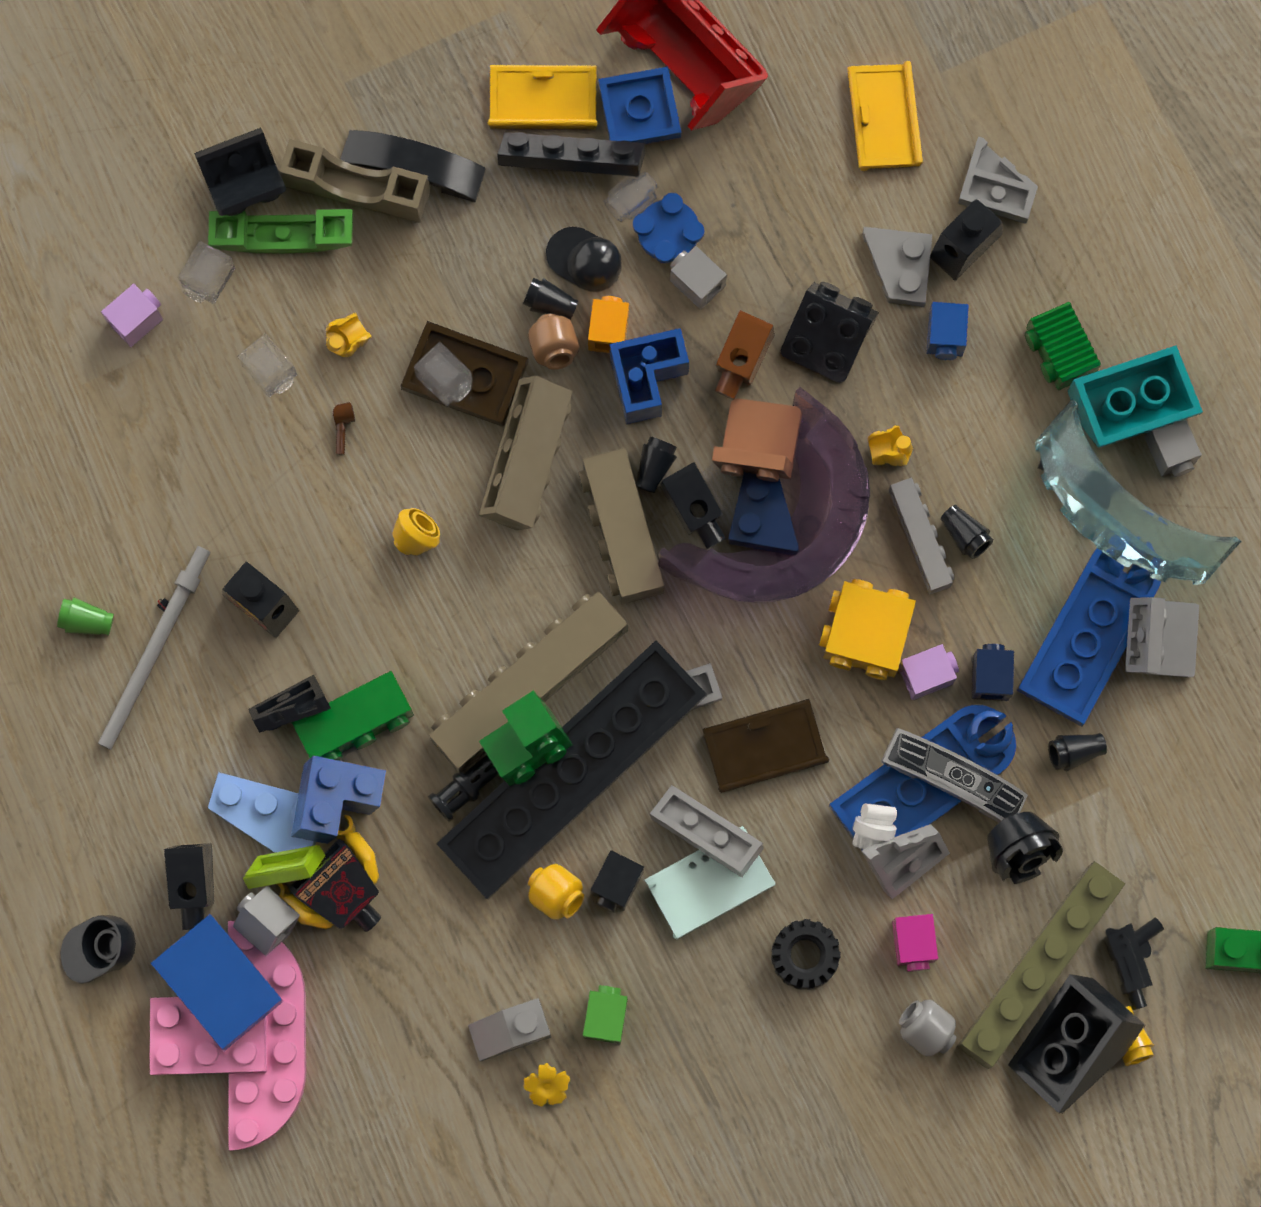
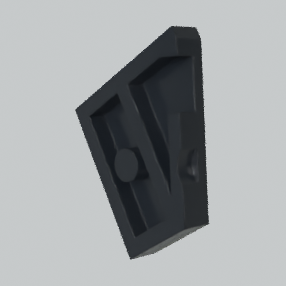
(290, 705)

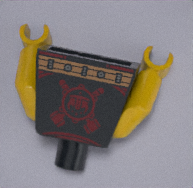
(339, 886)

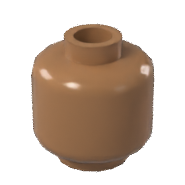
(553, 341)

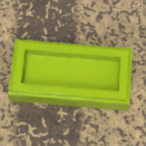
(284, 866)

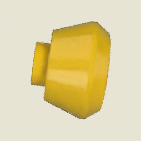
(415, 532)

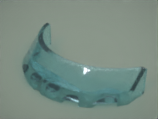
(1115, 518)

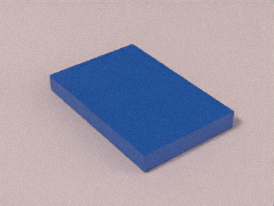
(217, 982)

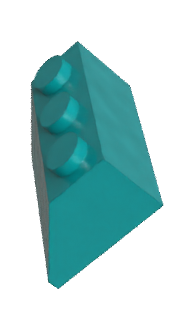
(1135, 397)

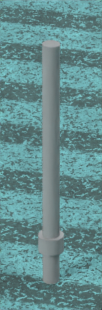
(186, 582)

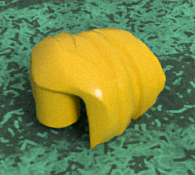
(346, 335)
(890, 447)

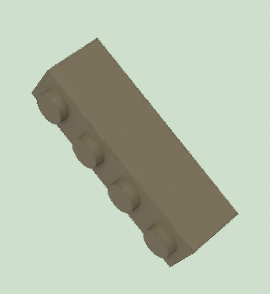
(526, 453)
(622, 525)

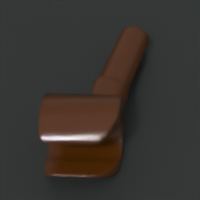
(342, 414)

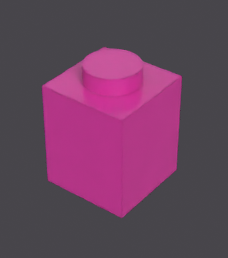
(915, 941)

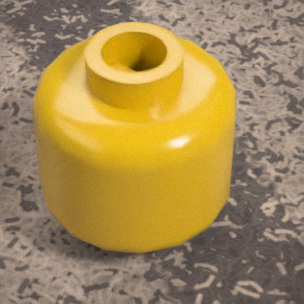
(555, 891)

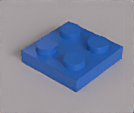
(640, 106)

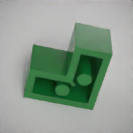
(526, 740)

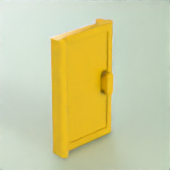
(542, 102)
(885, 102)

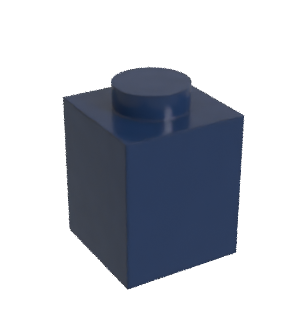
(993, 673)

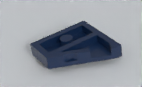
(763, 518)

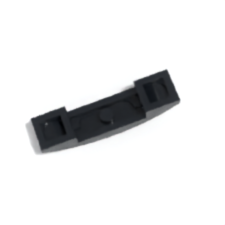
(444, 169)

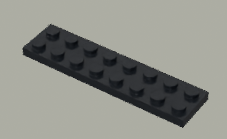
(605, 742)

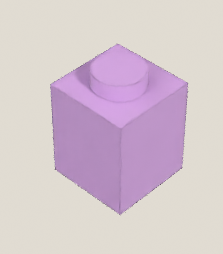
(133, 314)
(928, 671)

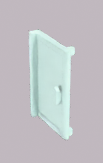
(704, 890)

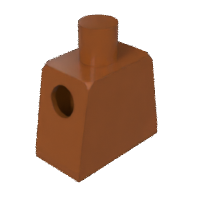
(747, 338)

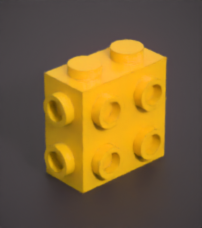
(867, 629)

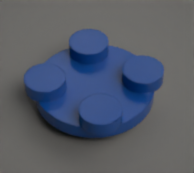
(668, 228)

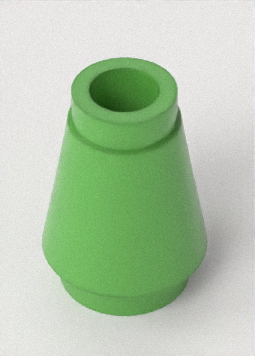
(83, 618)

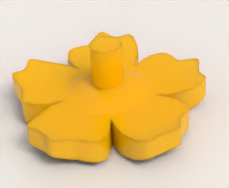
(547, 1085)

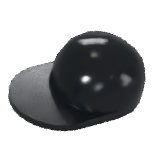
(584, 259)
(97, 948)

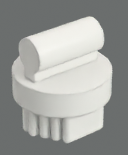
(874, 825)

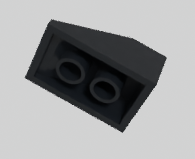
(1075, 1042)

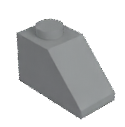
(509, 1029)

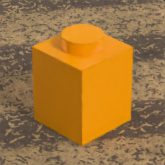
(607, 323)

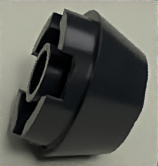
(1021, 846)

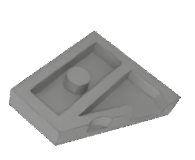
(997, 185)
(901, 263)
(905, 858)

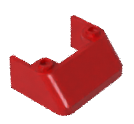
(694, 49)

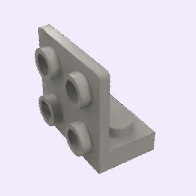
(1162, 637)

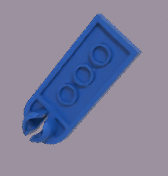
(1086, 638)
(917, 801)

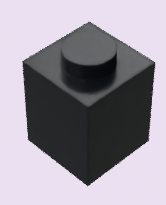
(616, 882)

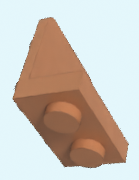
(759, 440)

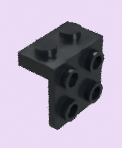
(240, 173)
(828, 331)

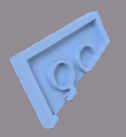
(258, 811)

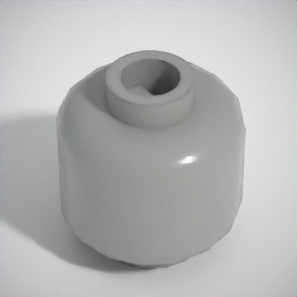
(928, 1027)

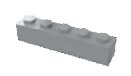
(921, 535)

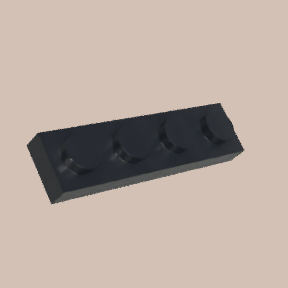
(571, 154)

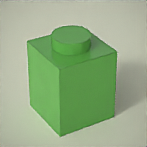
(605, 1015)

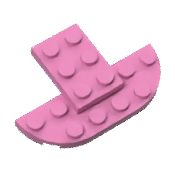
(262, 1066)

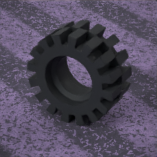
(813, 932)

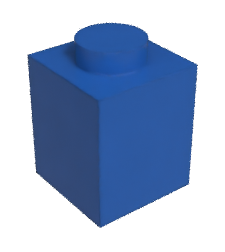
(947, 330)

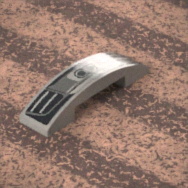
(953, 775)

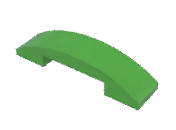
(281, 233)

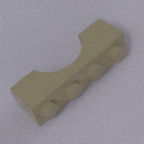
(324, 175)

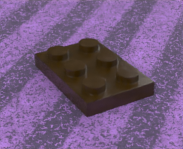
(492, 369)

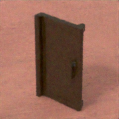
(776, 745)

